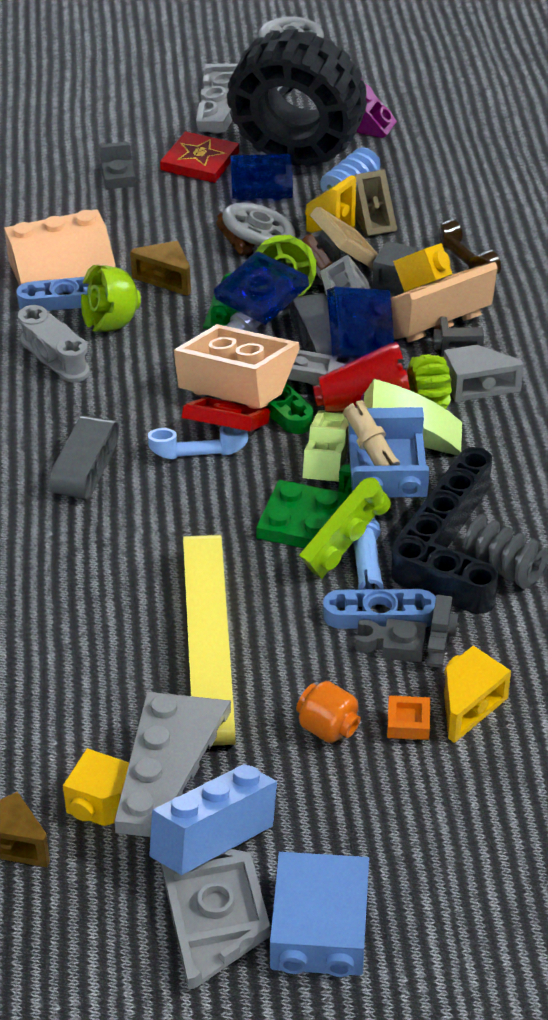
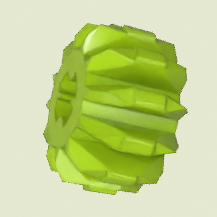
(430, 378)

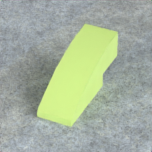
(440, 428)
(326, 446)

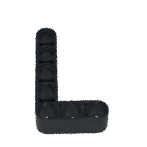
(422, 550)

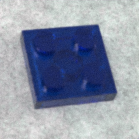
(261, 177)
(261, 287)
(359, 320)

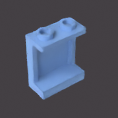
(406, 441)
(319, 914)

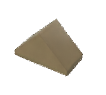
(374, 203)

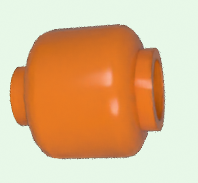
(328, 711)

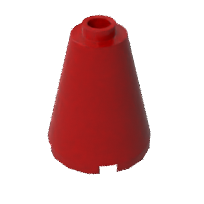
(351, 380)

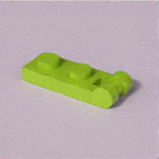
(345, 526)

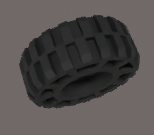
(311, 67)

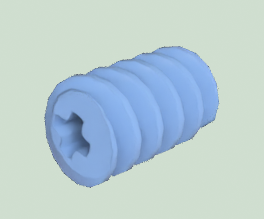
(357, 162)

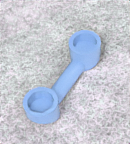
(165, 444)

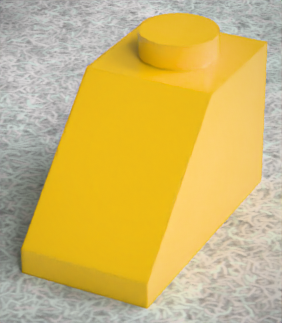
(338, 201)
(423, 267)
(473, 690)
(95, 787)

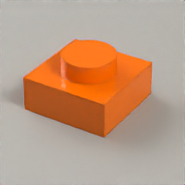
(408, 717)

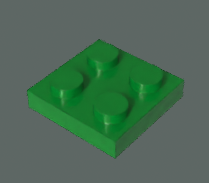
(297, 513)

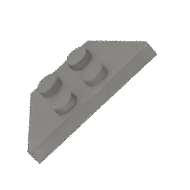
(216, 913)

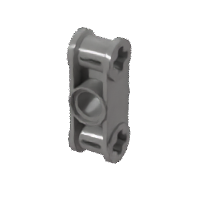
(54, 343)

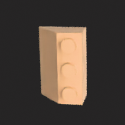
(58, 246)
(449, 297)
(235, 365)

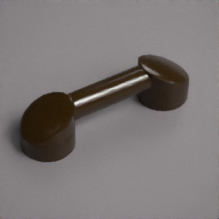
(451, 236)

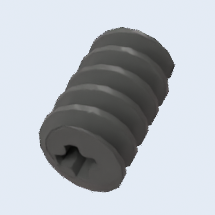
(504, 553)

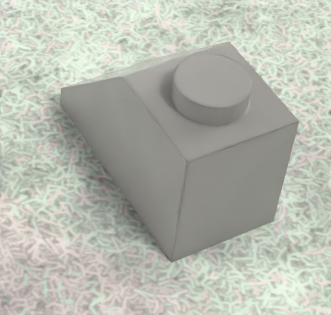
(482, 372)

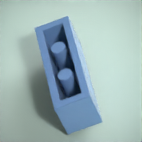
(212, 818)

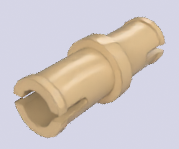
(370, 435)

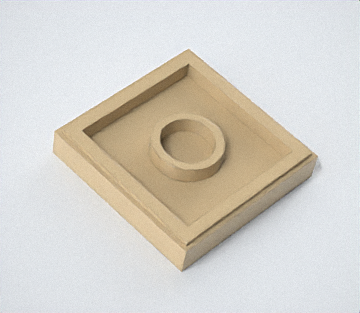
(345, 237)

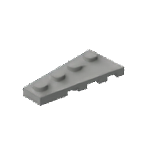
(213, 109)
(166, 754)

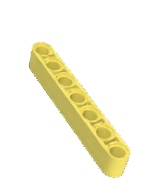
(208, 626)

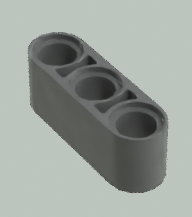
(312, 323)
(84, 457)

